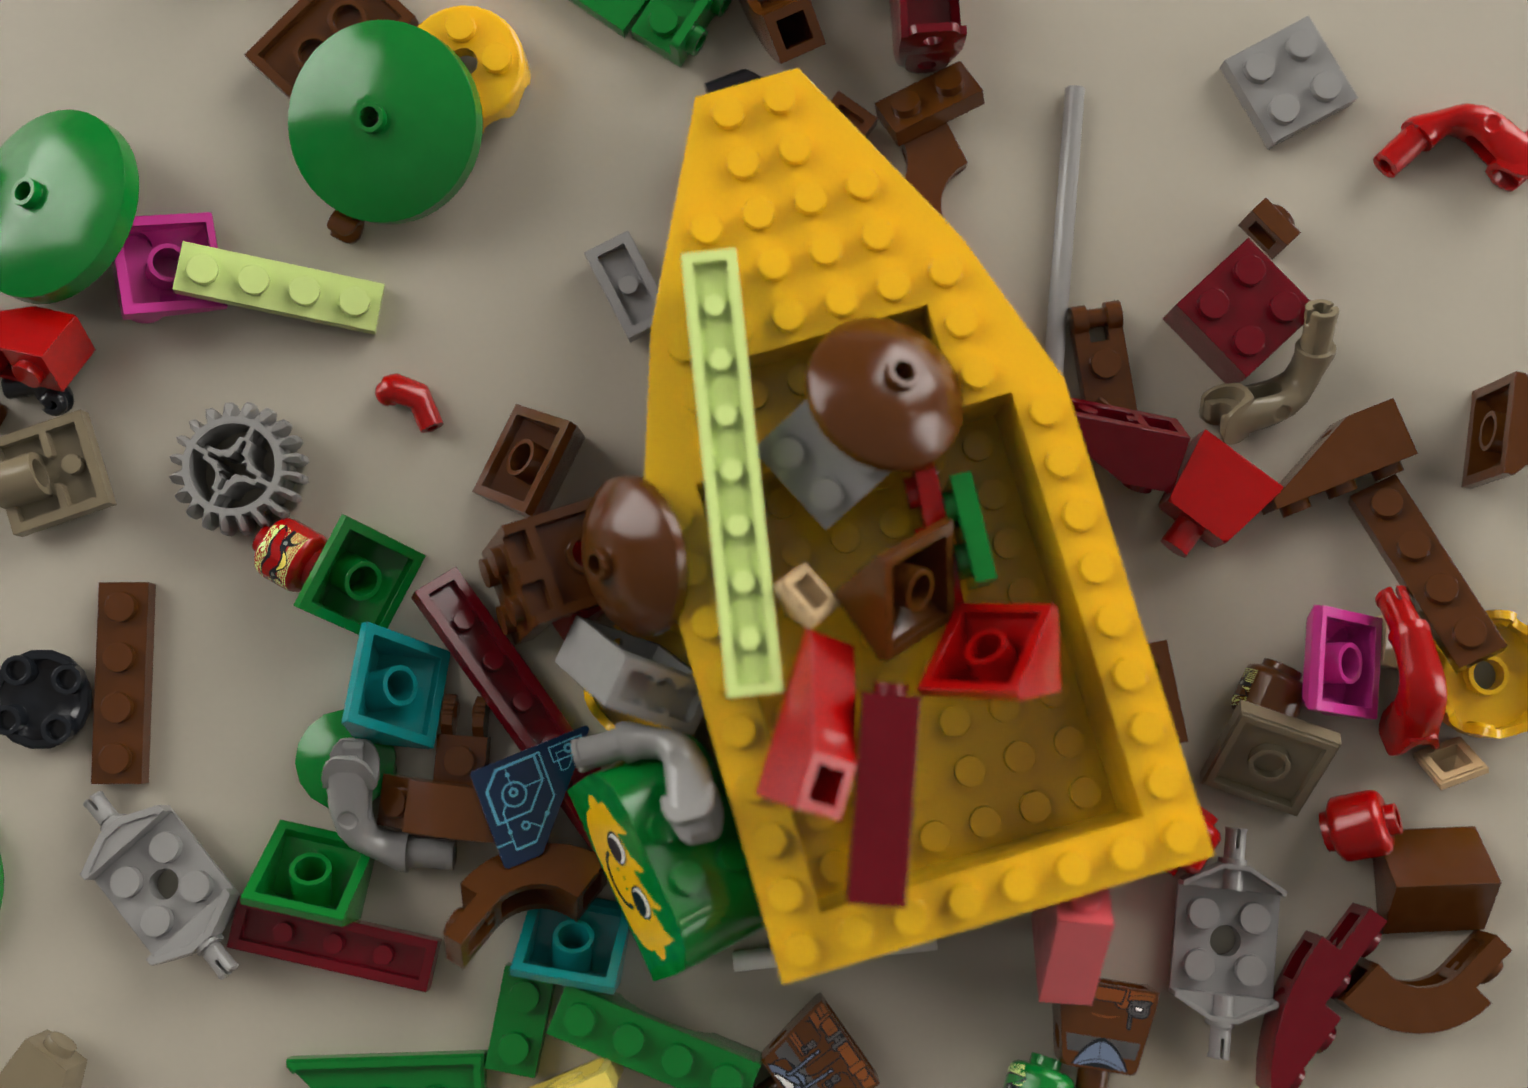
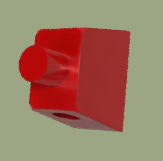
(1213, 495)

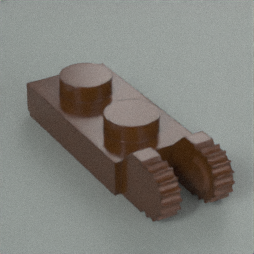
(461, 754)

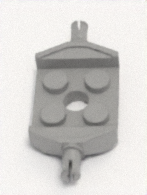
(127, 868)

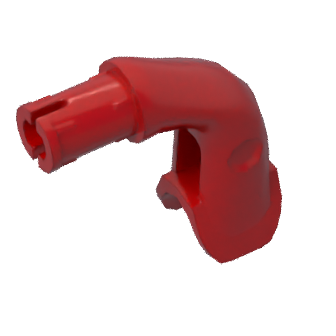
(1484, 130)
(1422, 689)

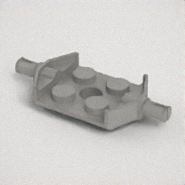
(1241, 981)

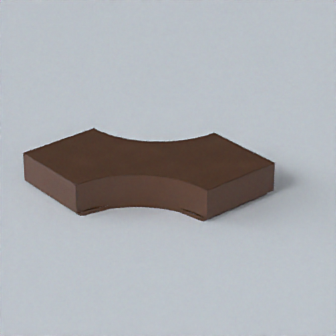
(933, 162)

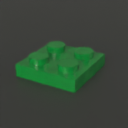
(972, 549)

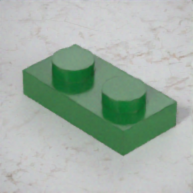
(519, 1025)

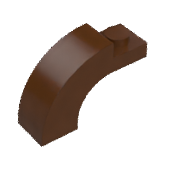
(432, 808)
(557, 880)
(1432, 1001)

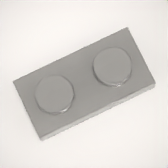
(625, 283)

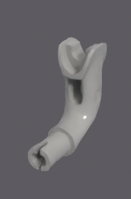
(350, 782)
(691, 797)

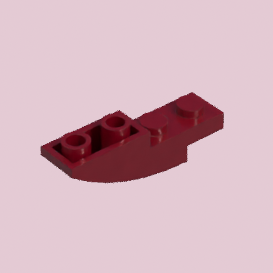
(1311, 976)

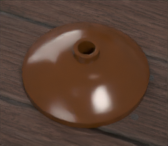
(871, 410)
(635, 556)

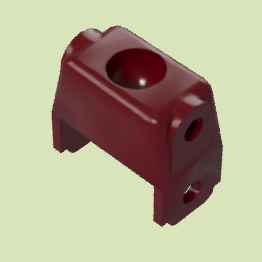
(926, 33)

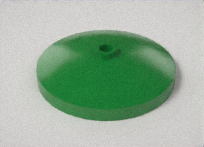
(423, 132)
(63, 204)

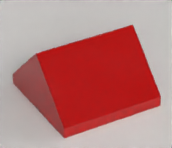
(996, 653)

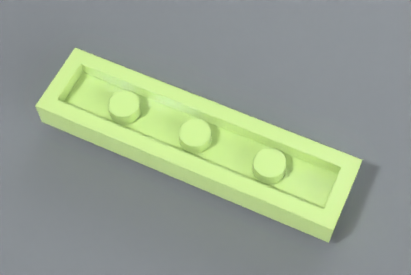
(278, 288)

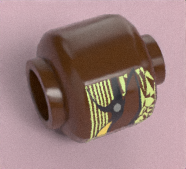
(1272, 687)

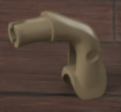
(1269, 402)

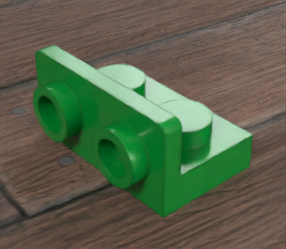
(677, 26)

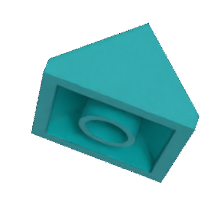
(395, 689)
(571, 952)

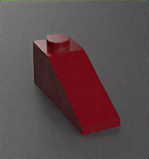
(1133, 444)

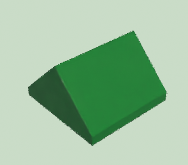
(359, 577)
(310, 876)

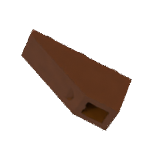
(1348, 449)

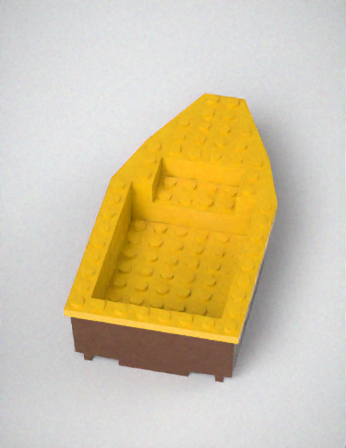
(1008, 794)

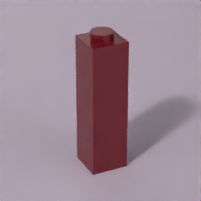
(883, 797)

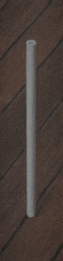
(1064, 225)

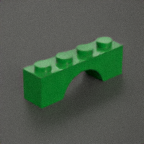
(650, 1045)

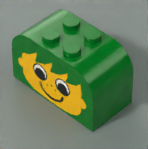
(674, 895)

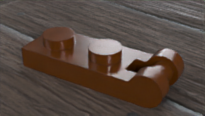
(1102, 365)

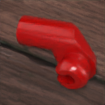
(413, 394)

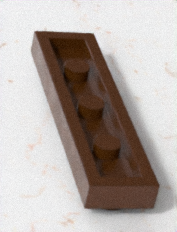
(1428, 573)
(123, 683)

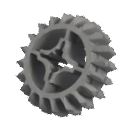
(247, 451)

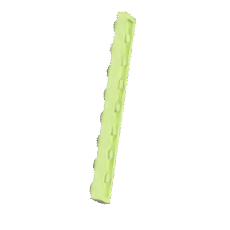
(731, 474)

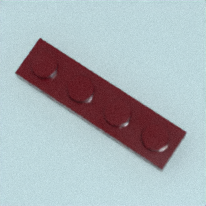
(354, 950)

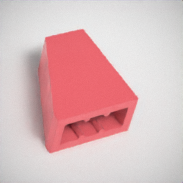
(1072, 947)

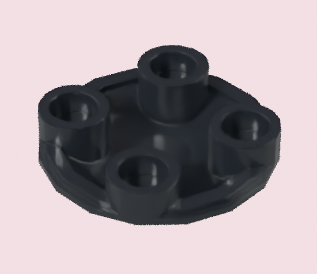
(43, 699)

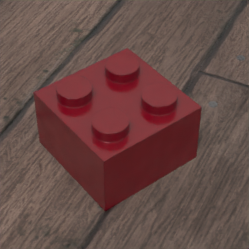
(1239, 313)

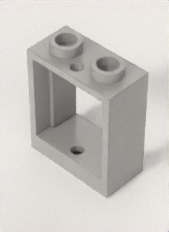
(631, 676)

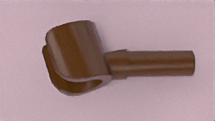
(345, 227)

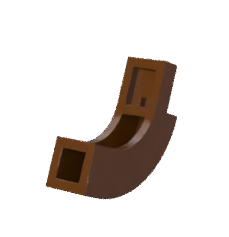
(784, 27)

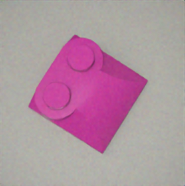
(149, 263)
(1342, 663)

